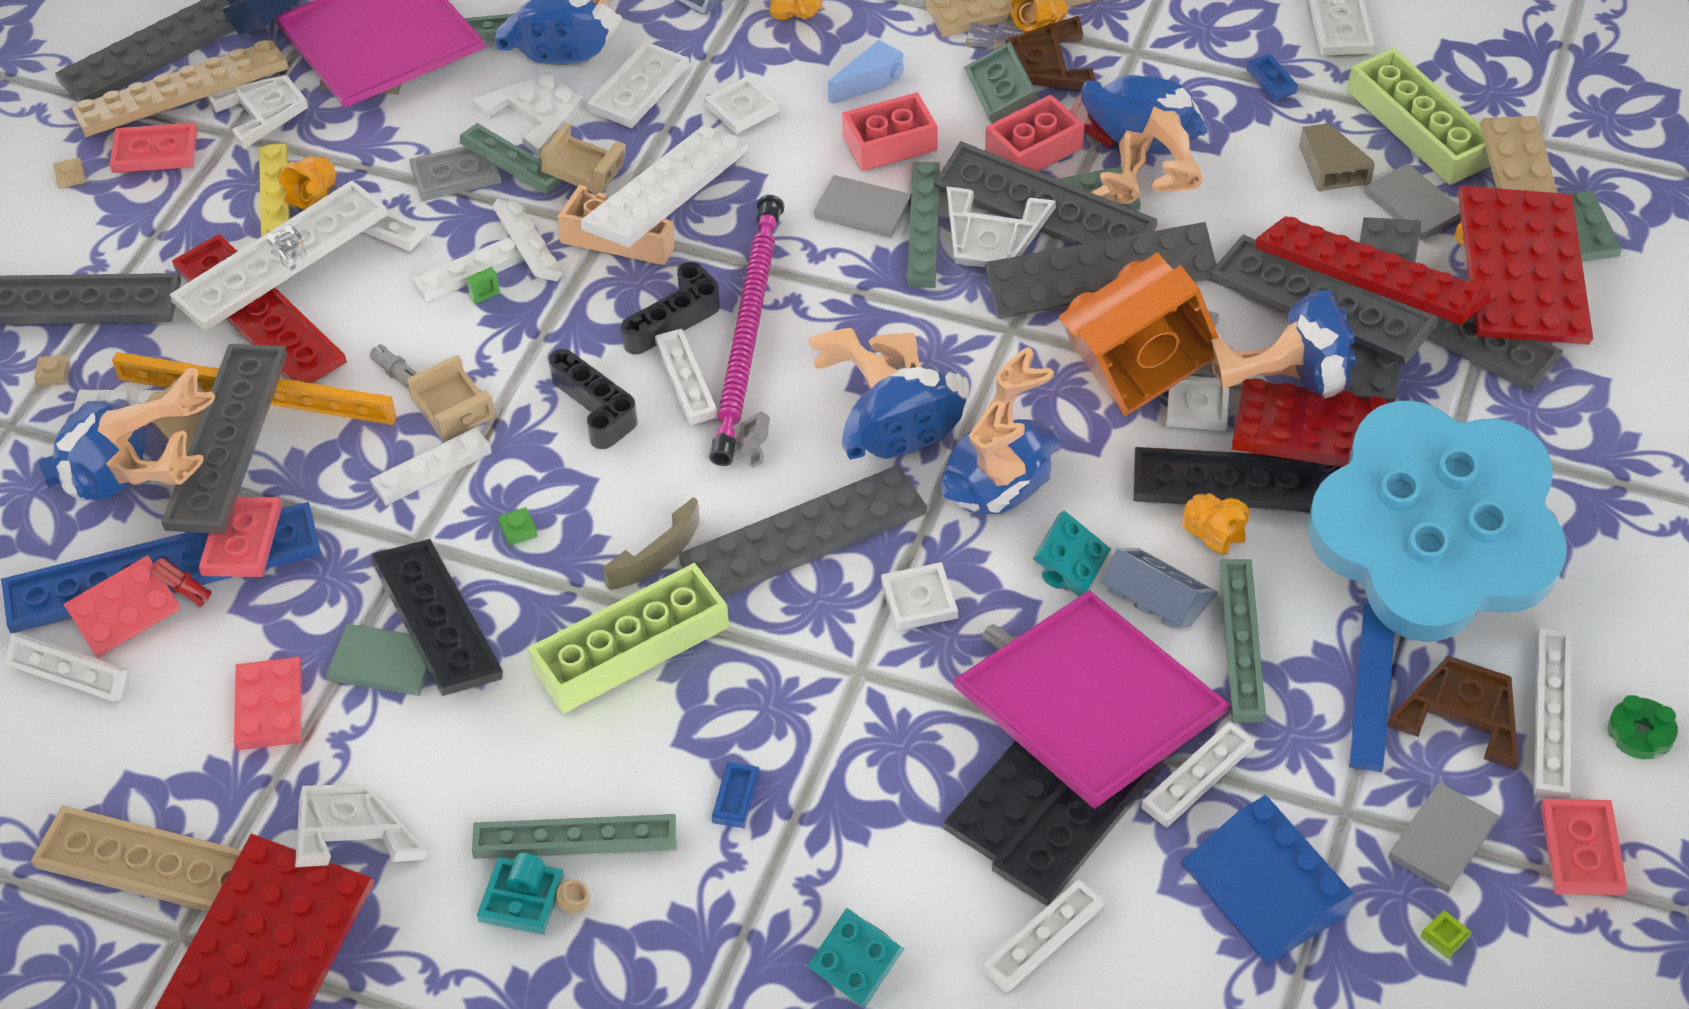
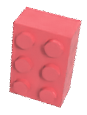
(889, 131)
(1036, 134)

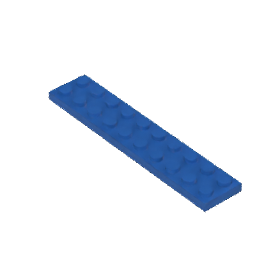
(40, 595)

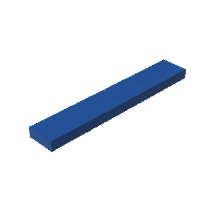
(1371, 694)

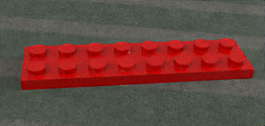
(1373, 269)
(269, 319)

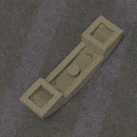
(631, 569)

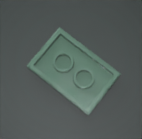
(1001, 82)
(378, 660)

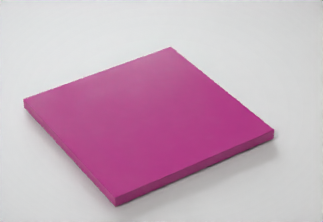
(376, 43)
(1091, 698)

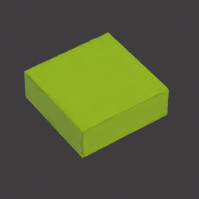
(1446, 934)

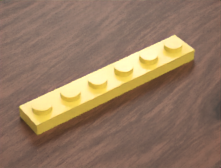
(272, 205)

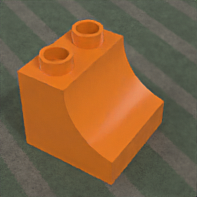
(1142, 331)

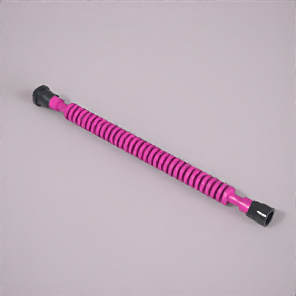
(746, 330)

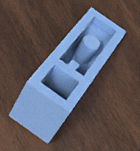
(868, 72)

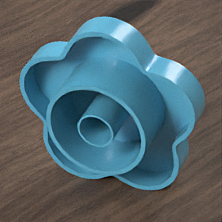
(1440, 519)

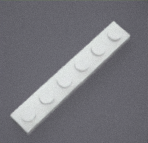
(1553, 714)

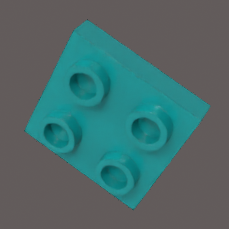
(1070, 555)
(521, 894)
(855, 957)

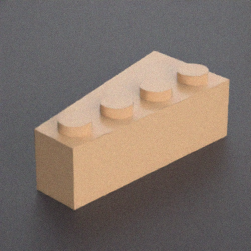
(652, 247)

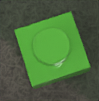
(483, 285)
(517, 526)

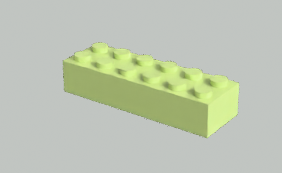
(1420, 115)
(628, 637)

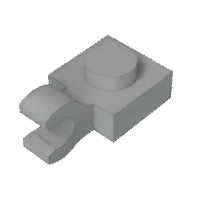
(752, 434)

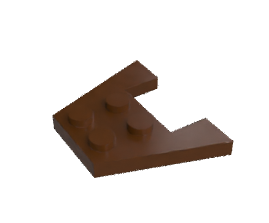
(1043, 58)
(1468, 697)

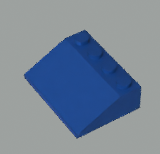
(1268, 880)

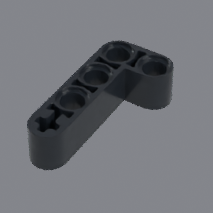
(688, 306)
(610, 406)

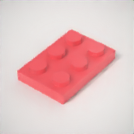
(154, 147)
(246, 541)
(122, 607)
(268, 703)
(1583, 847)

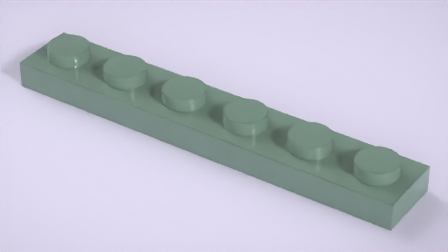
(923, 226)
(1242, 641)
(574, 836)

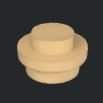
(572, 896)

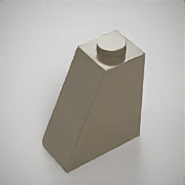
(1334, 159)

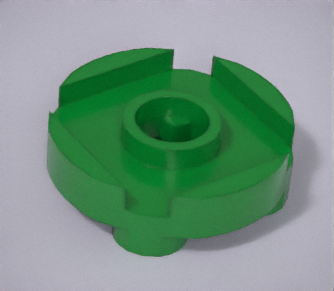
(1659, 720)

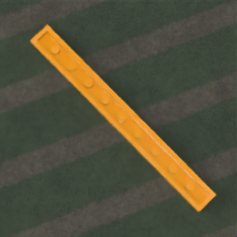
(287, 394)

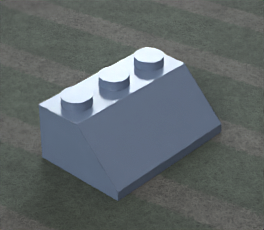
(1157, 587)

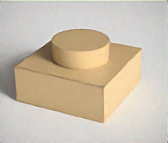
(69, 173)
(52, 370)

